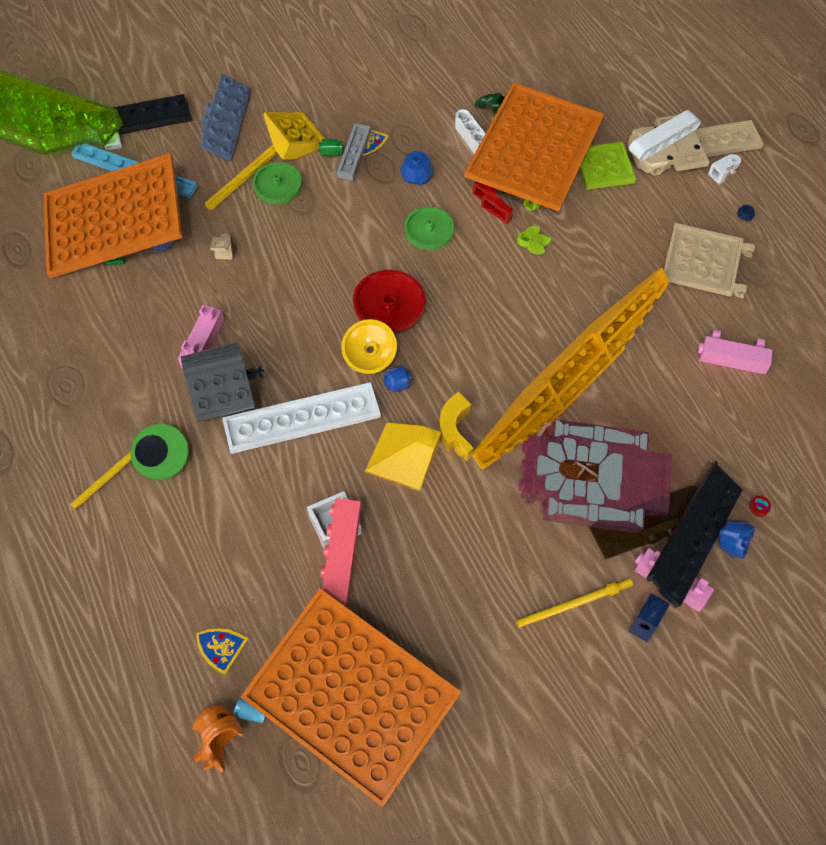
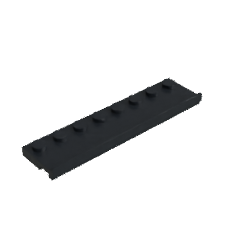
(153, 114)
(694, 535)

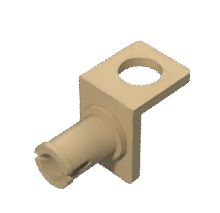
(222, 247)

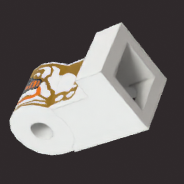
(724, 167)

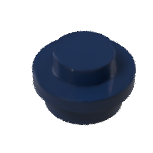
(746, 213)

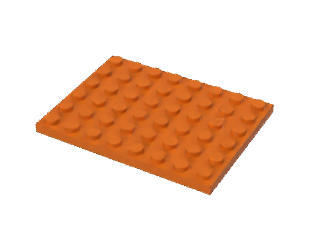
(535, 146)
(111, 215)
(351, 696)

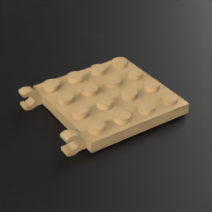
(706, 260)

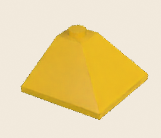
(292, 134)
(404, 454)

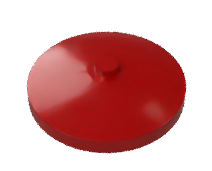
(389, 298)

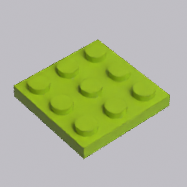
(607, 166)

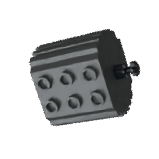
(219, 381)

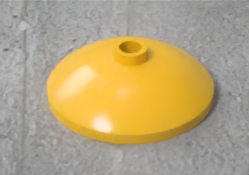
(368, 335)

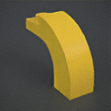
(452, 413)

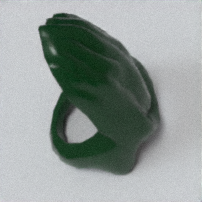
(493, 99)

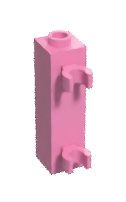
(203, 332)
(735, 354)
(699, 591)

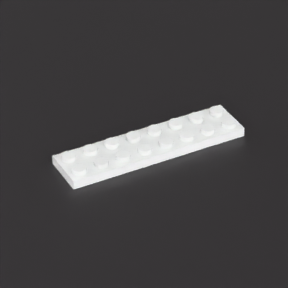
(301, 417)

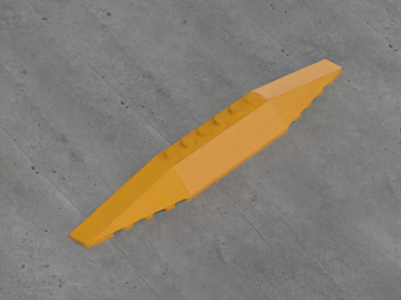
(571, 371)

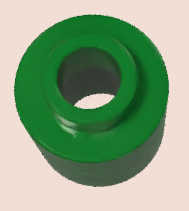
(330, 147)

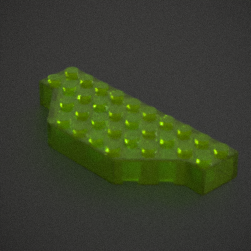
(50, 118)

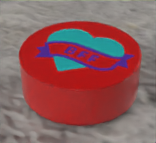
(760, 506)

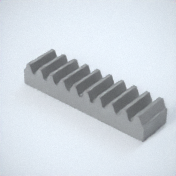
(353, 152)

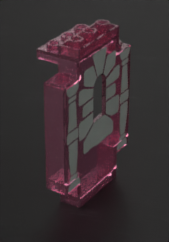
(628, 481)

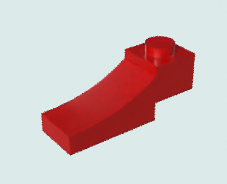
(492, 202)

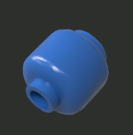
(397, 379)

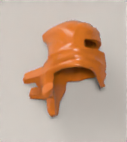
(216, 730)

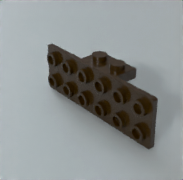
(655, 528)

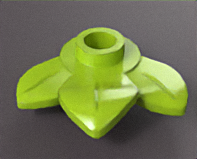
(534, 241)

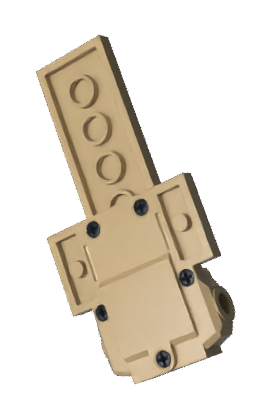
(695, 147)

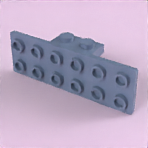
(224, 117)

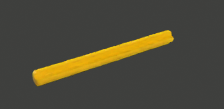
(240, 178)

